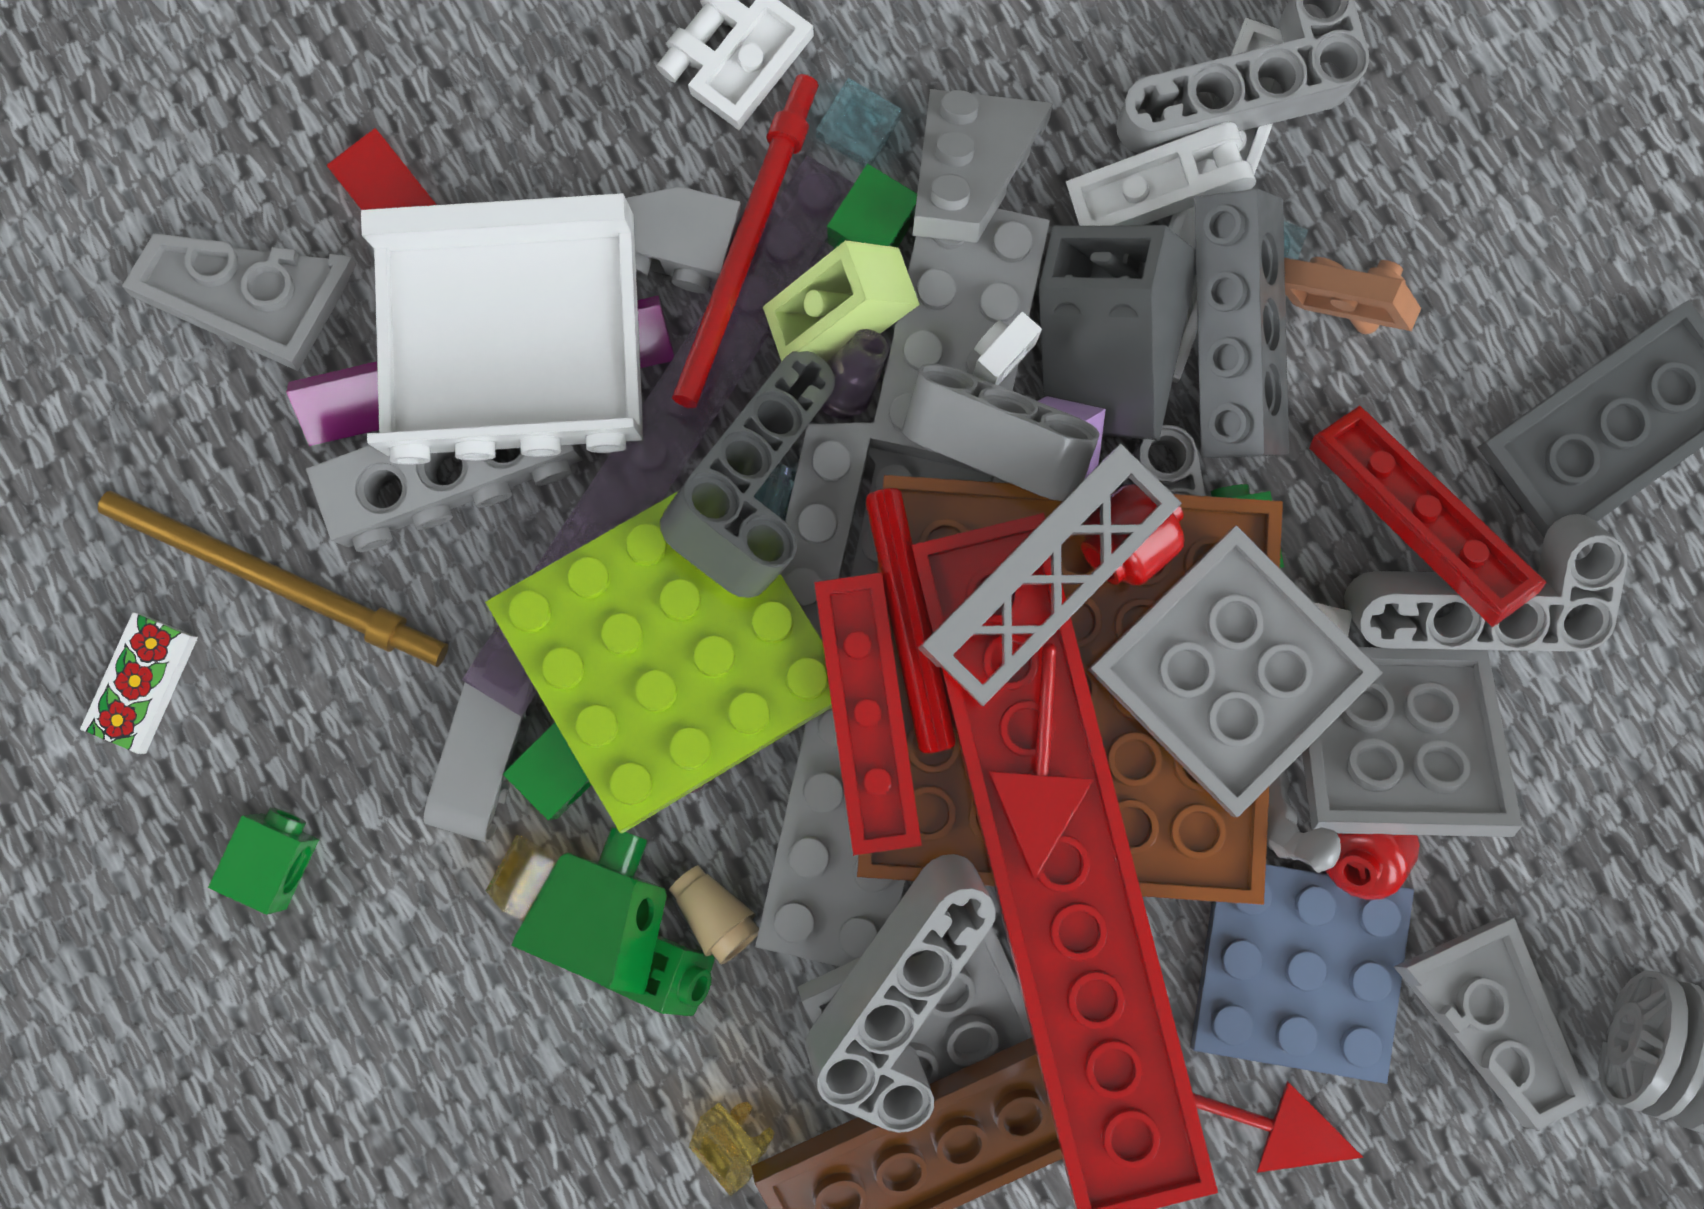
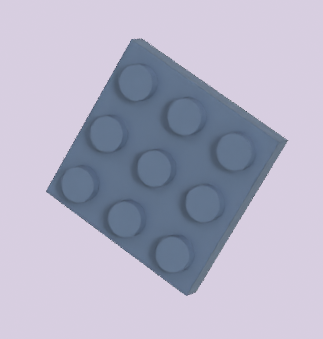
(1304, 977)

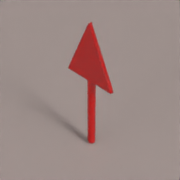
(1038, 802)
(1295, 1136)

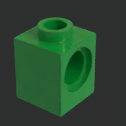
(873, 211)
(549, 774)
(264, 860)

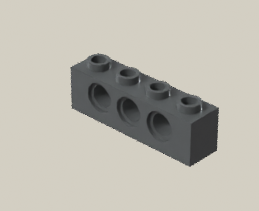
(1241, 324)

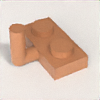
(1361, 297)

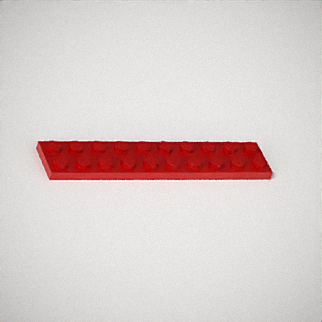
(1082, 923)

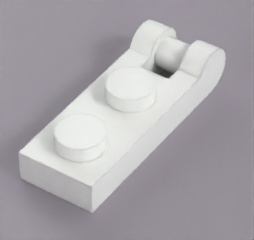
(1162, 179)

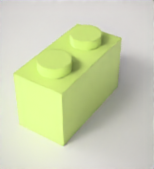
(841, 294)

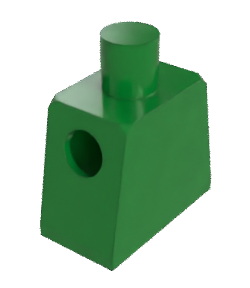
(598, 916)

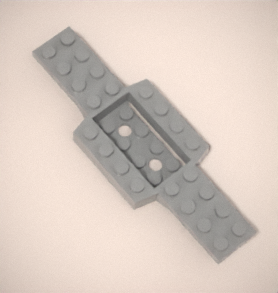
(963, 288)

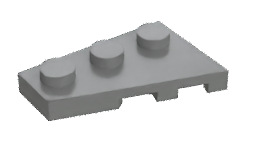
(969, 159)
(247, 296)
(1500, 1019)

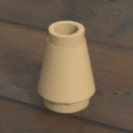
(714, 915)

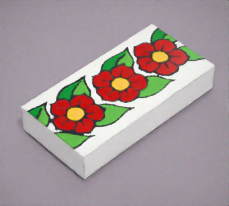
(138, 683)

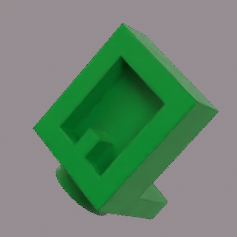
(676, 979)

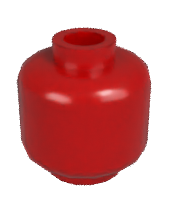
(1131, 507)
(1374, 864)

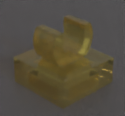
(520, 877)
(726, 1147)

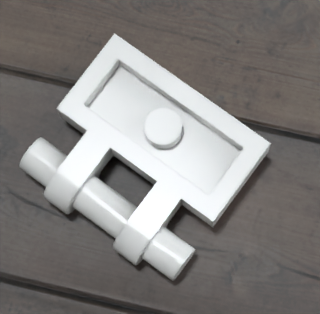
(748, 60)

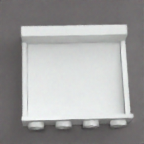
(506, 327)

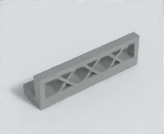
(1031, 554)

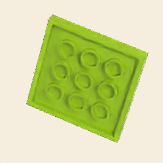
(659, 665)

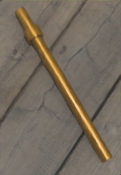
(380, 627)

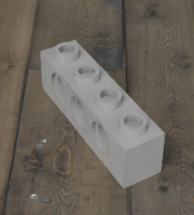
(351, 483)

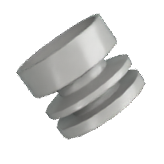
(1657, 1050)

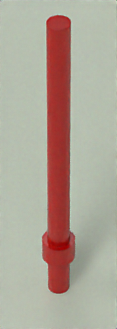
(785, 139)

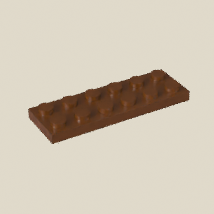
(982, 1134)

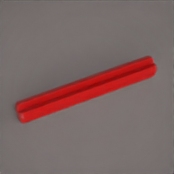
(909, 620)

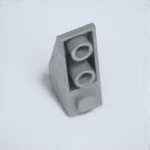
(683, 235)

